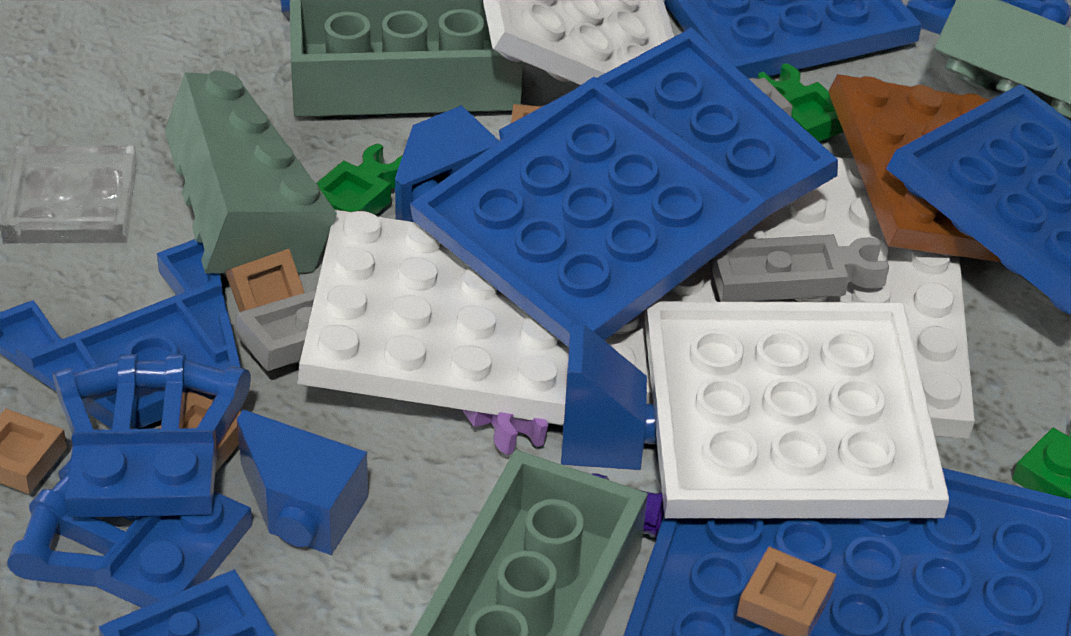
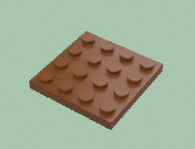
(876, 123)

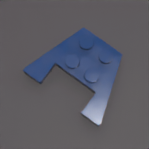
(186, 324)

